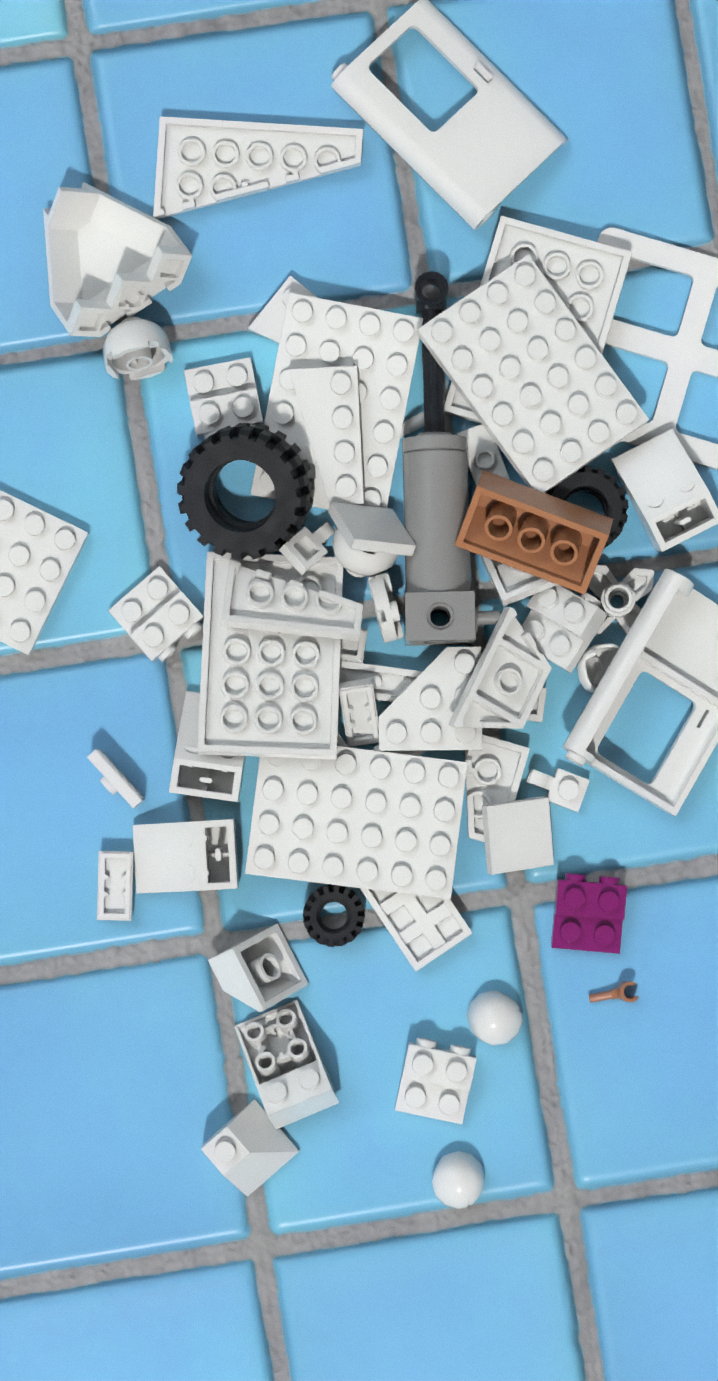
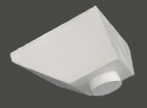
(259, 970)
(249, 1148)

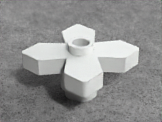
(630, 589)

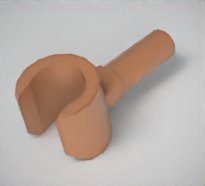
(614, 994)

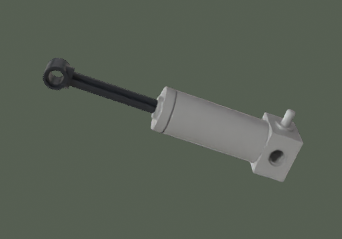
(435, 510)

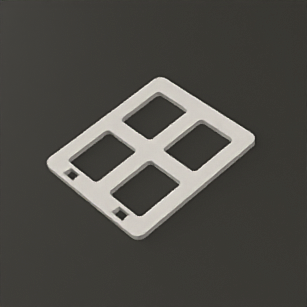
(680, 353)

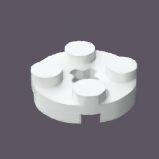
(385, 607)

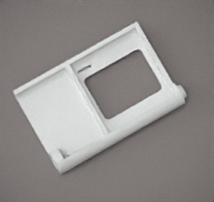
(481, 148)
(678, 646)

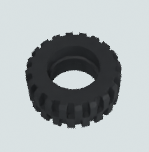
(209, 515)

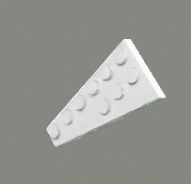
(225, 160)

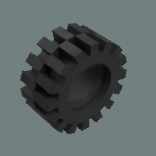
(318, 930)

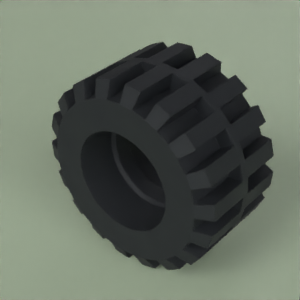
(604, 489)

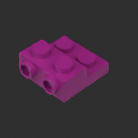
(588, 914)

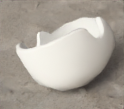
(594, 664)
(494, 1018)
(458, 1179)

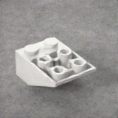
(666, 491)
(202, 774)
(186, 856)
(286, 1065)

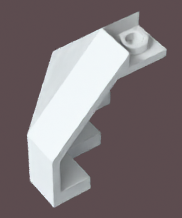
(106, 259)

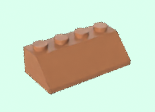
(534, 532)

